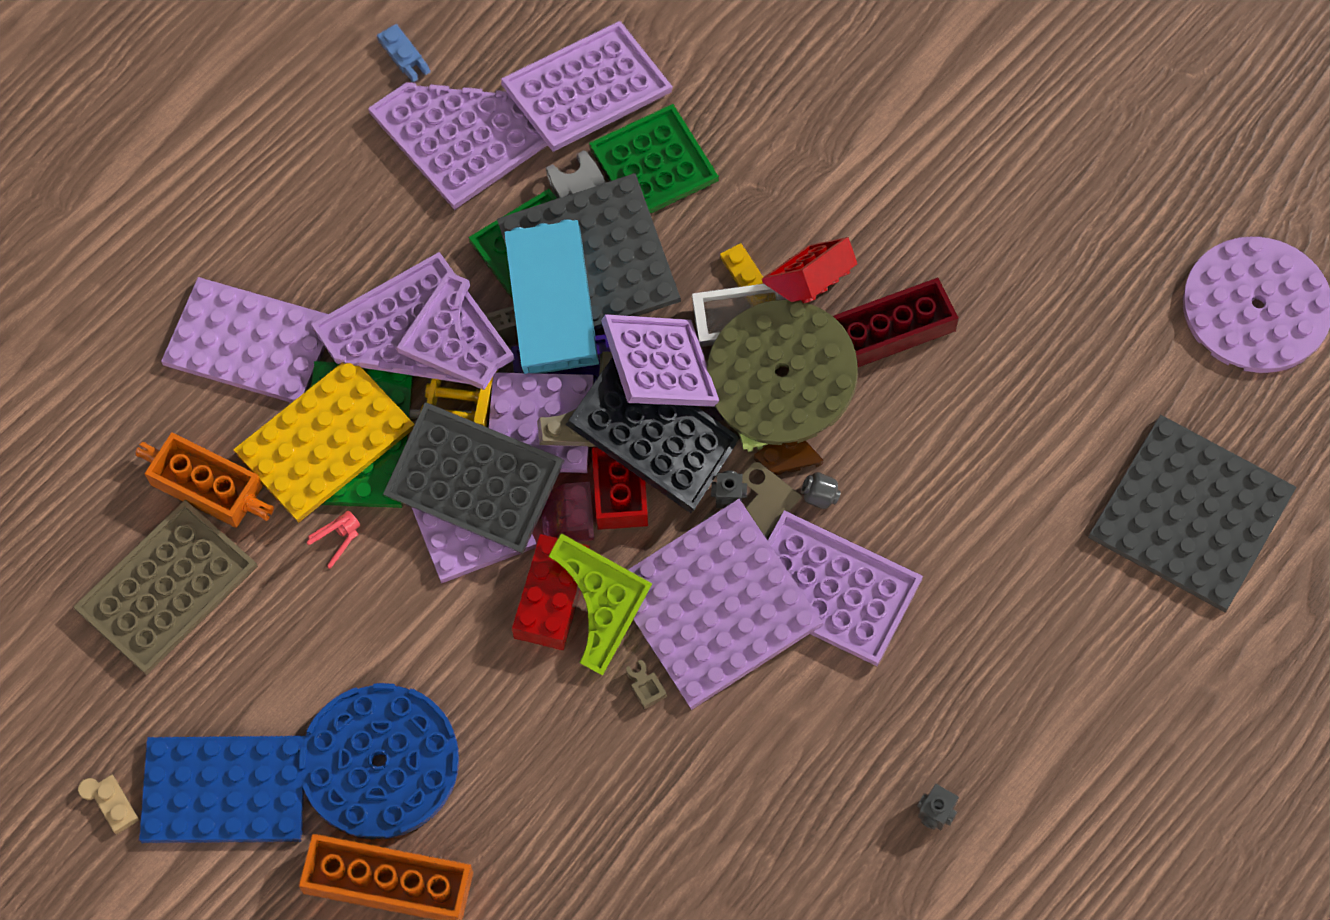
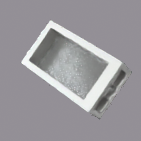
(725, 305)

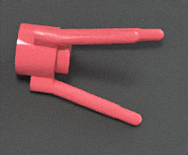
(344, 525)

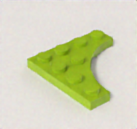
(610, 598)

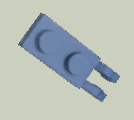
(402, 51)

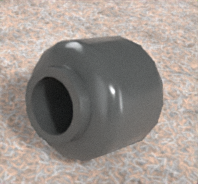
(820, 490)

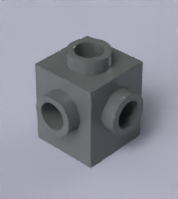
(728, 488)
(937, 808)

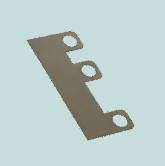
(772, 499)

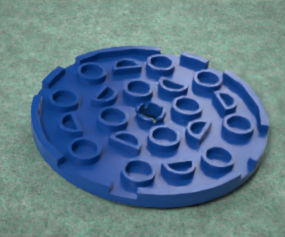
(387, 798)

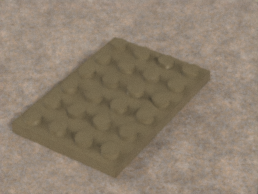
(165, 587)

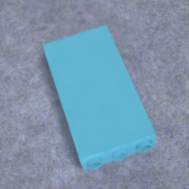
(551, 297)

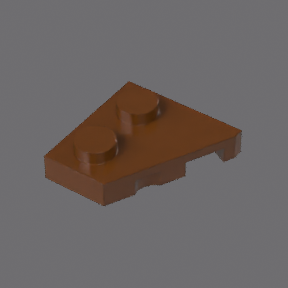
(788, 457)

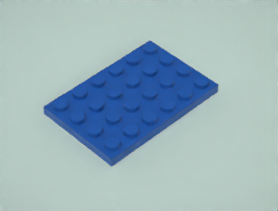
(222, 790)

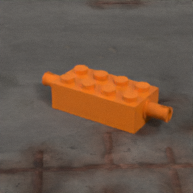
(204, 480)

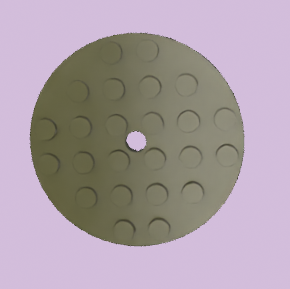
(791, 406)

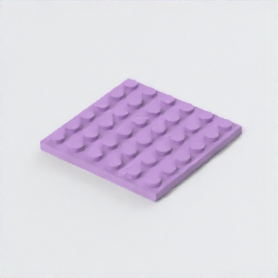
(720, 604)

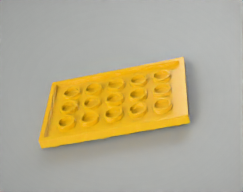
(324, 439)

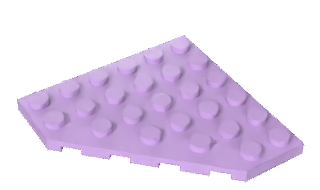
(458, 136)
(376, 322)

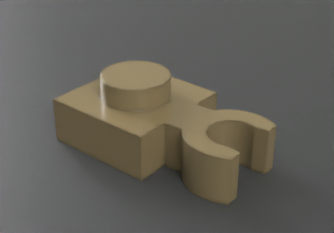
(646, 688)

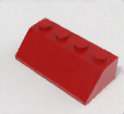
(812, 270)

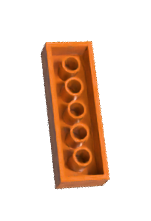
(386, 879)

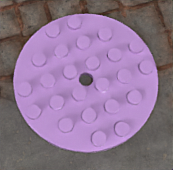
(1253, 338)

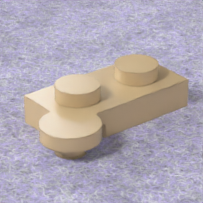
(111, 802)

